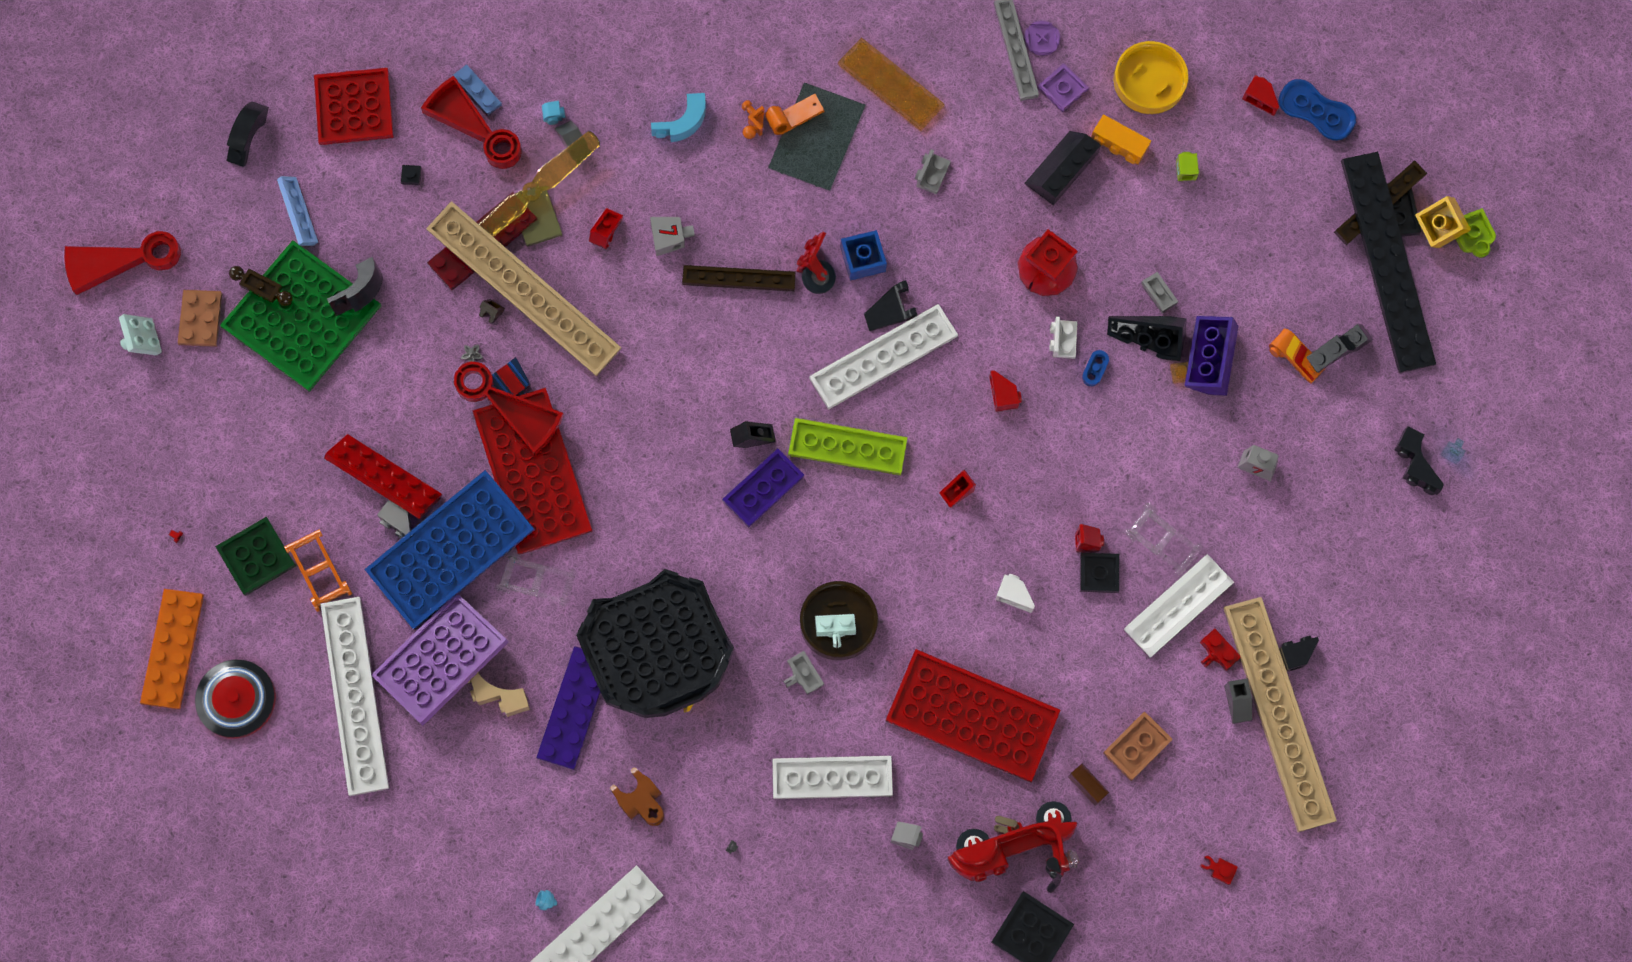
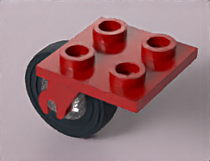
(817, 274)

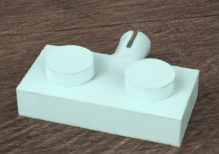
(835, 626)

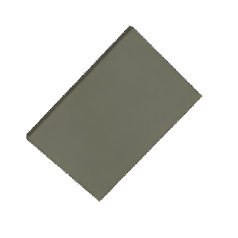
(546, 225)

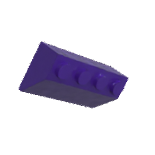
(1212, 354)

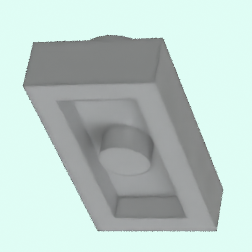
(1159, 292)

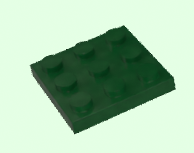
(255, 556)

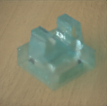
(1453, 451)

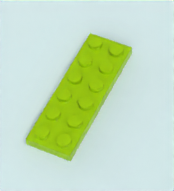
(847, 446)

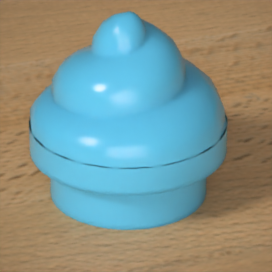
(545, 900)

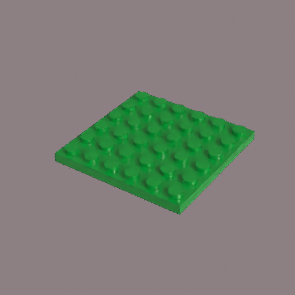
(306, 334)

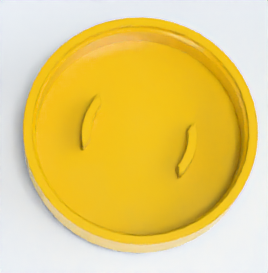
(1150, 77)

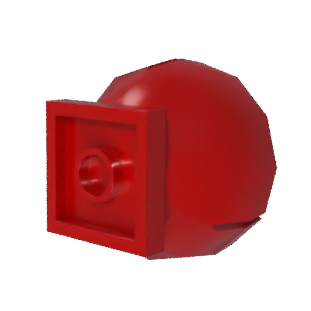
(1048, 264)

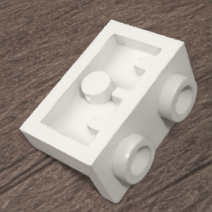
(1064, 338)

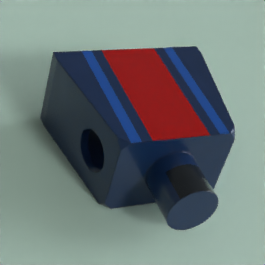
(511, 378)

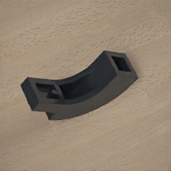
(243, 130)
(361, 291)

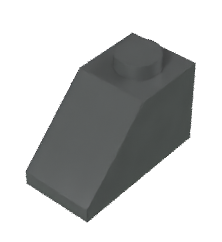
(568, 133)

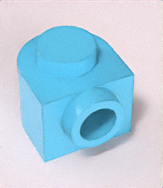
(553, 112)

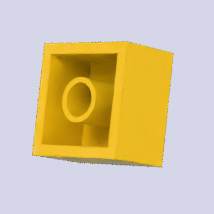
(1442, 222)

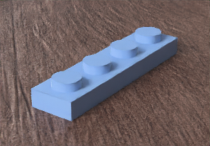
(297, 211)

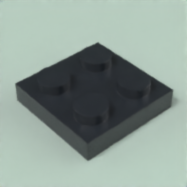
(1099, 572)

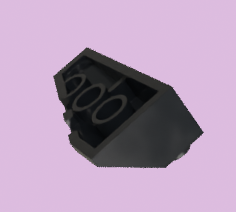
(1157, 333)

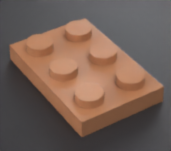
(199, 318)
(1137, 746)

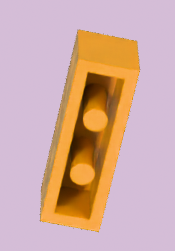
(1120, 139)

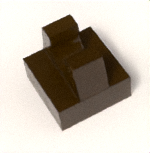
(492, 308)

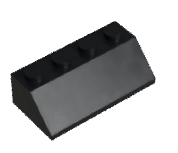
(1063, 166)

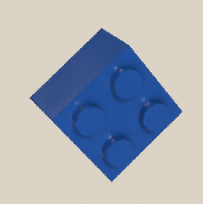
(863, 255)

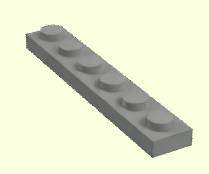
(1016, 49)

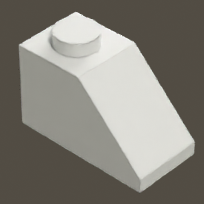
(1014, 593)

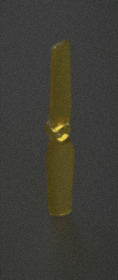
(546, 178)

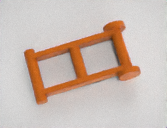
(316, 601)

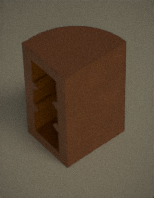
(1088, 784)

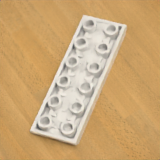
(1178, 605)

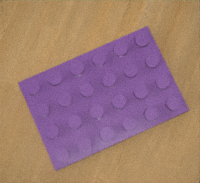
(439, 659)

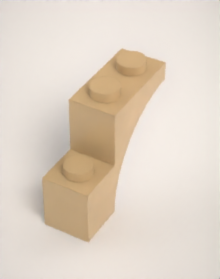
(512, 700)

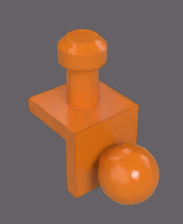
(755, 120)

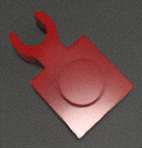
(1222, 870)

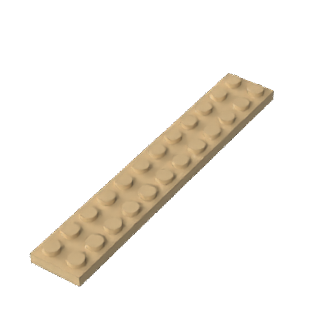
(524, 288)
(1280, 715)

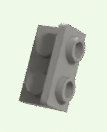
(932, 173)

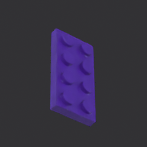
(763, 487)

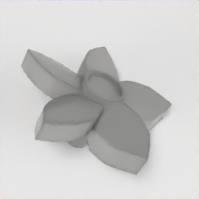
(471, 354)

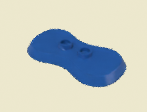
(1330, 117)

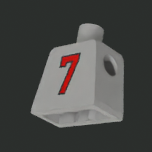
(669, 234)
(1259, 462)

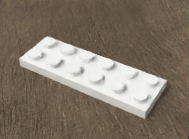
(832, 777)

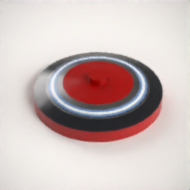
(235, 698)

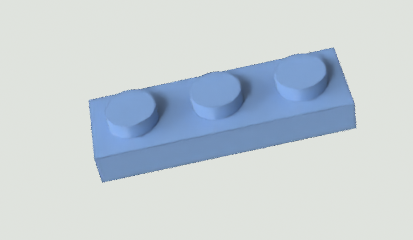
(477, 90)

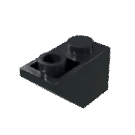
(1298, 654)

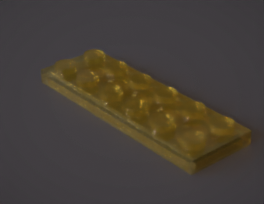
(891, 84)

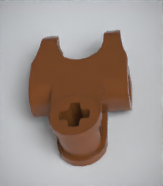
(641, 800)

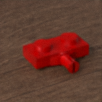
(1219, 650)

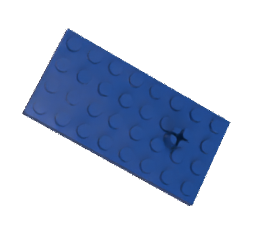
(449, 549)

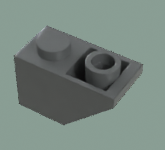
(1239, 700)

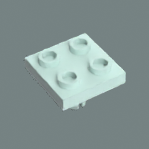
(139, 335)

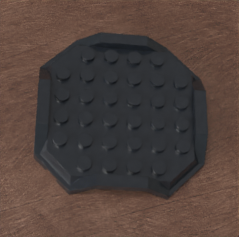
(656, 646)

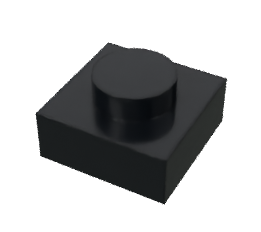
(411, 175)

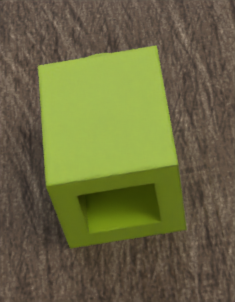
(1187, 166)

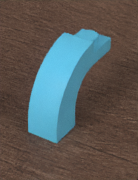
(687, 124)

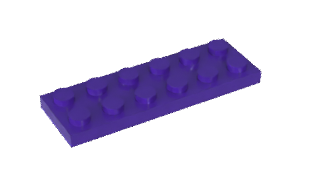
(570, 714)

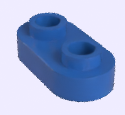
(1094, 368)

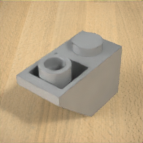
(396, 518)
(907, 835)

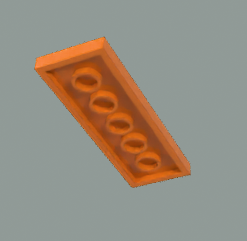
(172, 649)

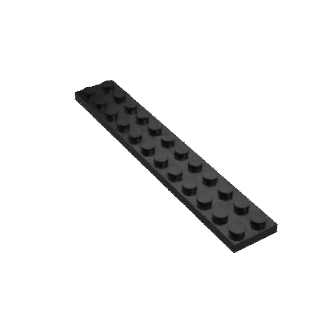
(1388, 262)

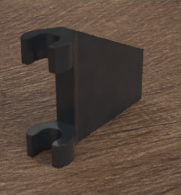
(889, 309)

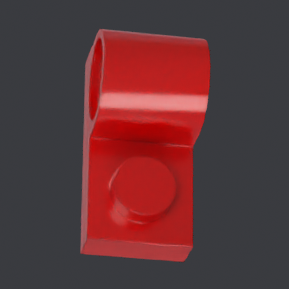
(604, 228)

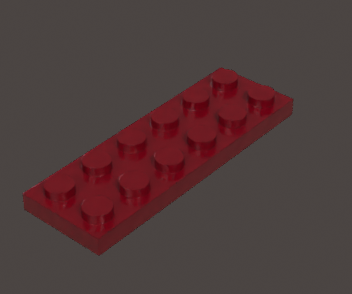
(455, 271)

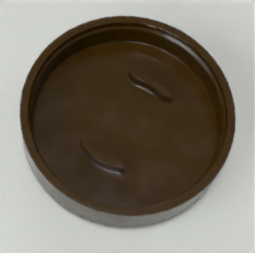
(839, 599)

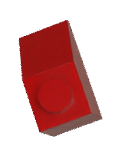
(1261, 94)
(1004, 392)
(1088, 539)

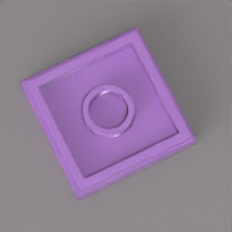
(1063, 87)

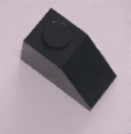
(752, 434)

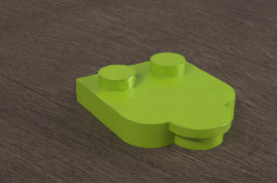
(1480, 237)

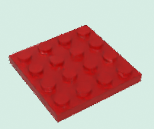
(353, 106)

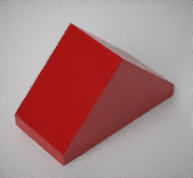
(958, 489)

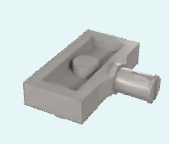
(803, 673)

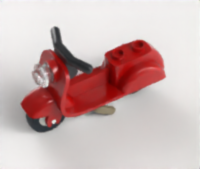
(982, 856)

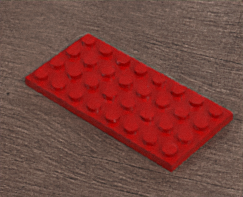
(536, 484)
(973, 715)

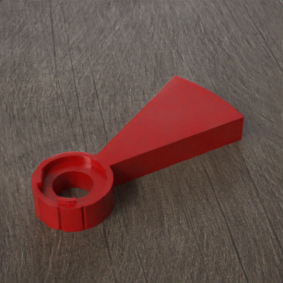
(454, 108)
(94, 265)
(529, 420)

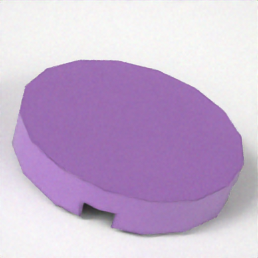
(1042, 38)

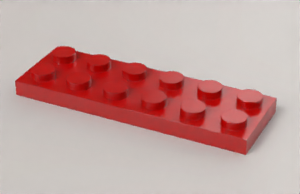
(383, 476)

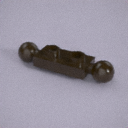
(260, 285)

